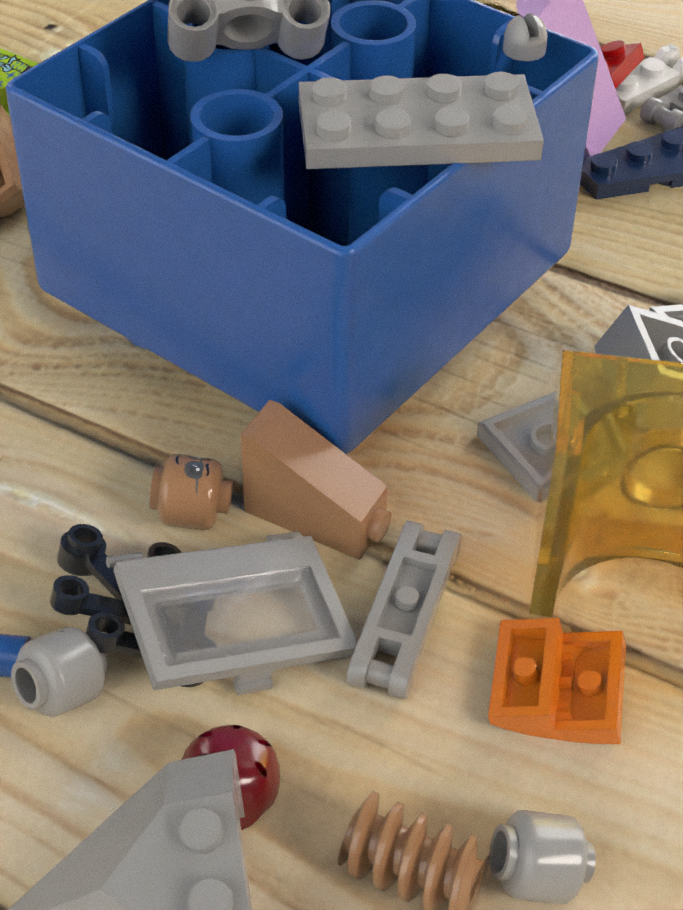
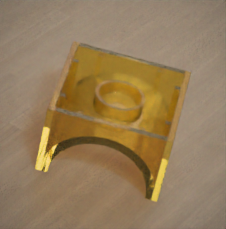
(609, 470)

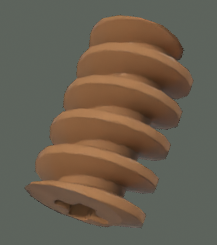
(412, 857)

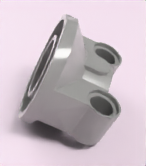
(246, 26)

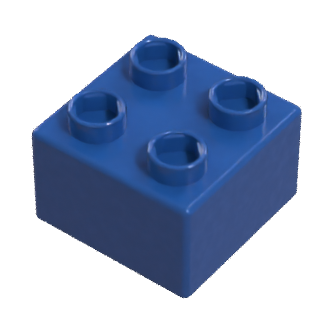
(194, 230)

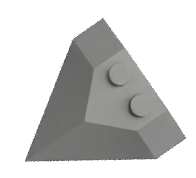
(160, 850)

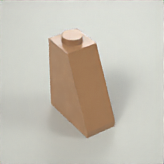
(310, 484)

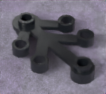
(84, 554)

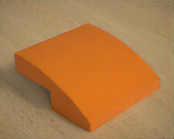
(558, 682)

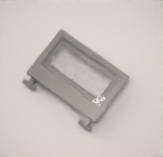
(233, 612)

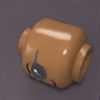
(190, 492)

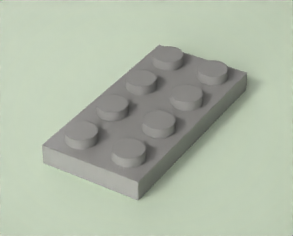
(418, 121)

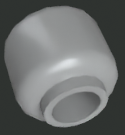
(59, 672)
(541, 857)

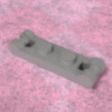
(404, 609)

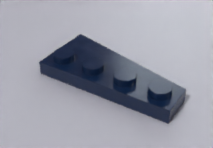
(635, 166)

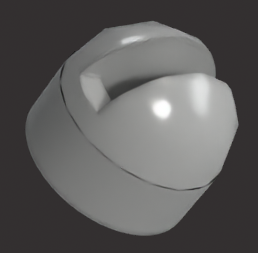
(525, 38)

